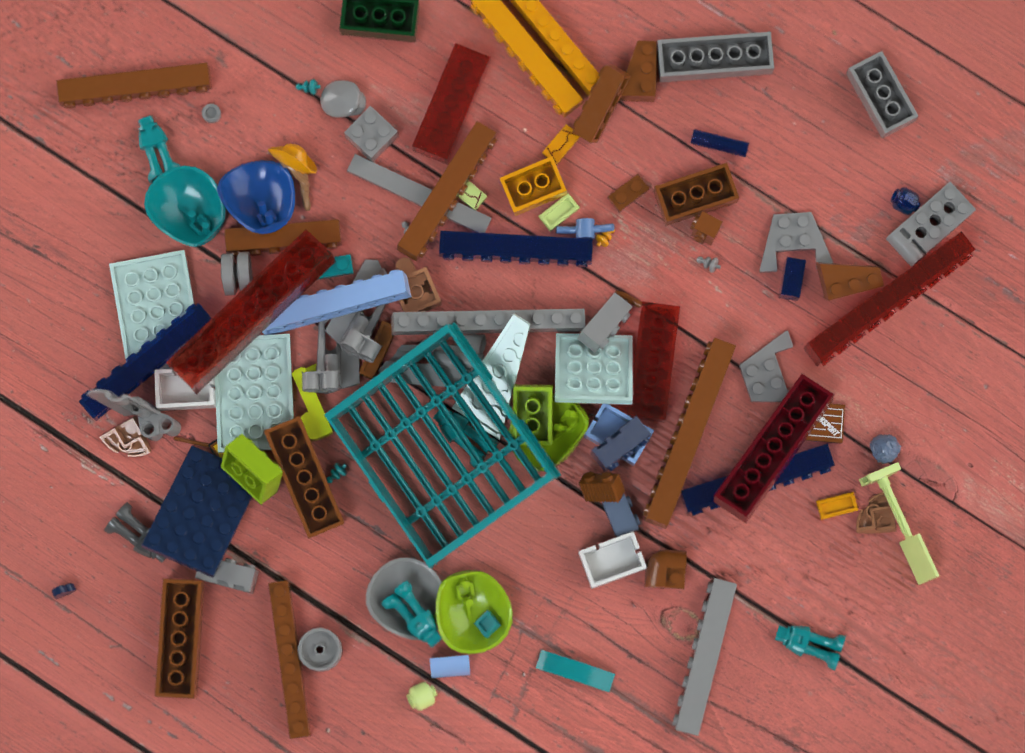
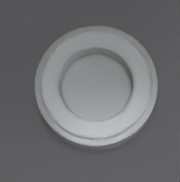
(211, 113)

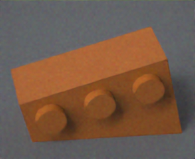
(642, 69)
(847, 279)

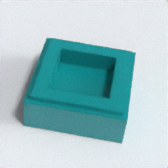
(487, 624)

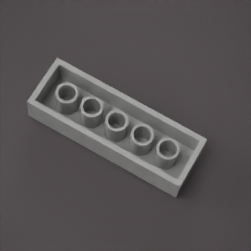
(715, 57)

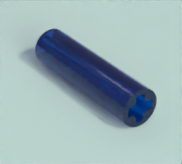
(719, 143)

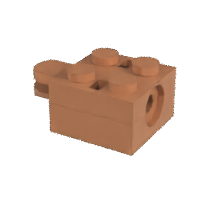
(419, 282)

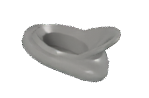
(342, 99)

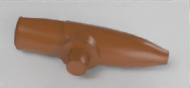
(630, 299)

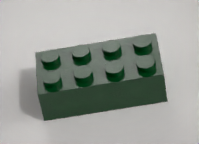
(380, 19)

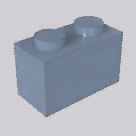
(621, 516)

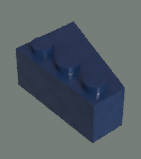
(621, 444)

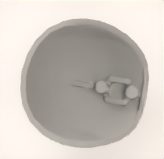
(384, 582)

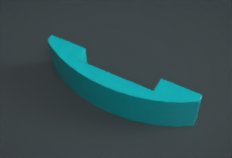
(575, 670)

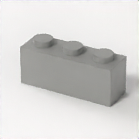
(605, 323)

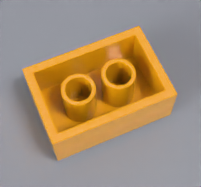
(533, 186)

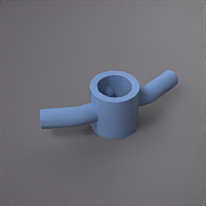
(585, 228)

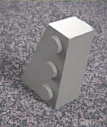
(233, 576)

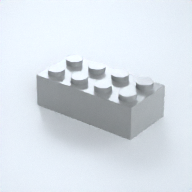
(882, 94)

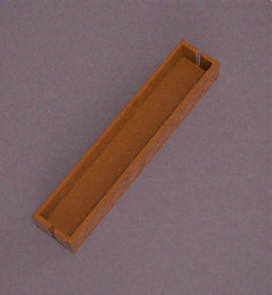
(690, 432)

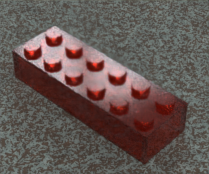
(451, 103)
(653, 361)

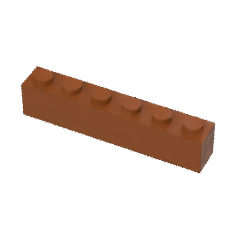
(244, 240)

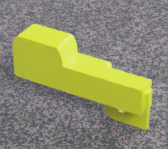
(313, 420)

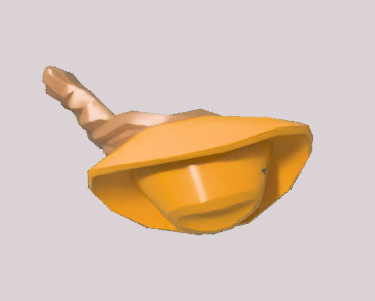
(300, 165)

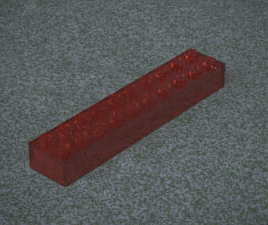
(886, 301)
(251, 311)

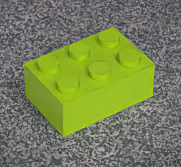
(535, 407)
(251, 468)

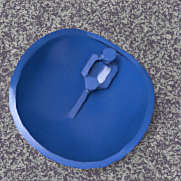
(258, 195)

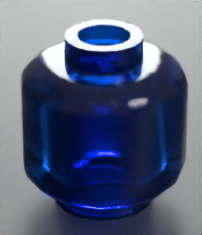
(905, 200)

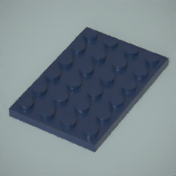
(198, 514)

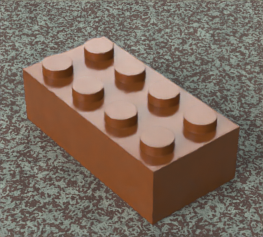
(696, 193)

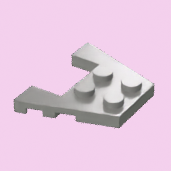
(793, 233)
(763, 374)

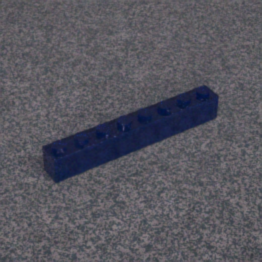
(515, 248)
(151, 357)
(801, 466)

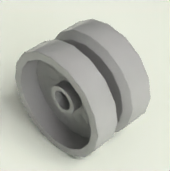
(233, 274)
(320, 661)

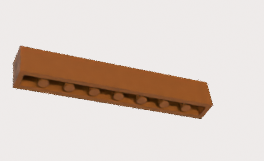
(134, 84)
(446, 191)
(289, 659)

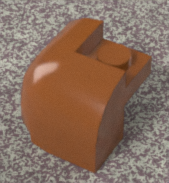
(666, 570)

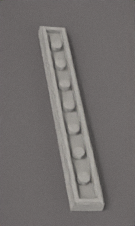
(414, 192)

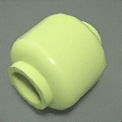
(421, 696)

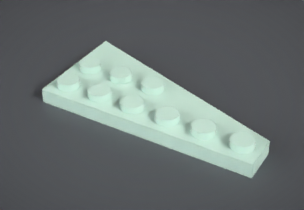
(503, 363)

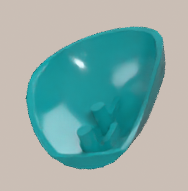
(185, 205)

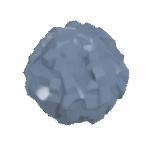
(885, 448)

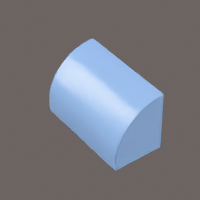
(450, 666)

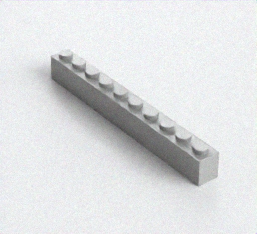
(487, 321)

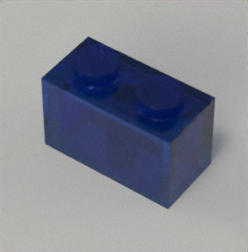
(792, 279)

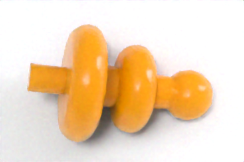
(604, 238)

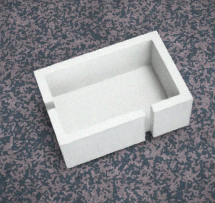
(174, 394)
(612, 560)

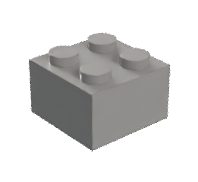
(371, 134)

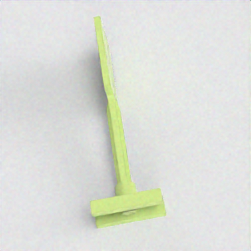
(912, 546)

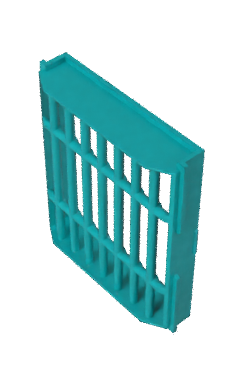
(394, 372)

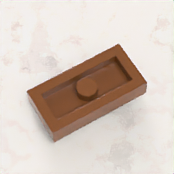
(628, 193)

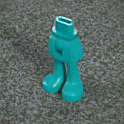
(151, 138)
(463, 422)
(424, 624)
(797, 639)

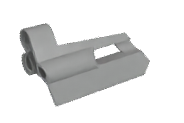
(355, 329)
(147, 413)

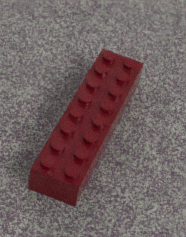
(773, 448)

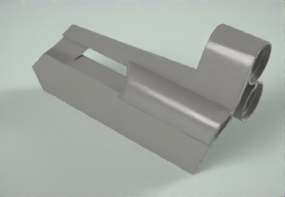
(477, 341)
(333, 370)

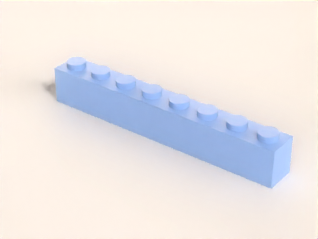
(342, 301)

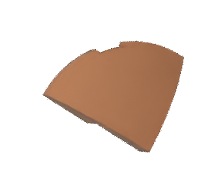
(127, 439)
(876, 517)

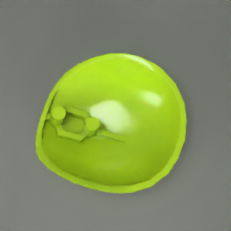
(569, 427)
(462, 601)

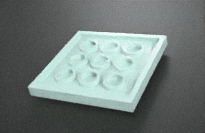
(592, 376)

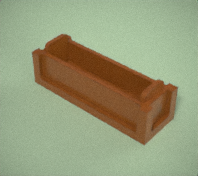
(383, 338)

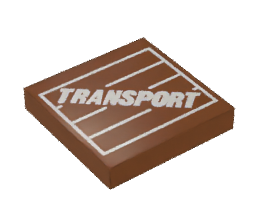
(830, 426)

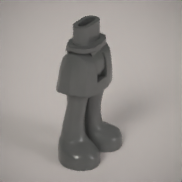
(116, 526)

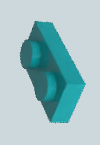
(342, 267)

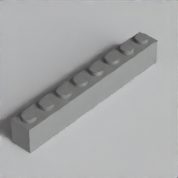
(705, 656)

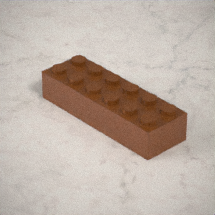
(304, 477)
(179, 638)

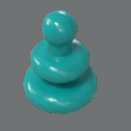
(312, 86)
(335, 474)

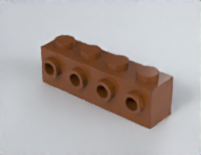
(601, 103)

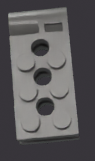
(915, 248)

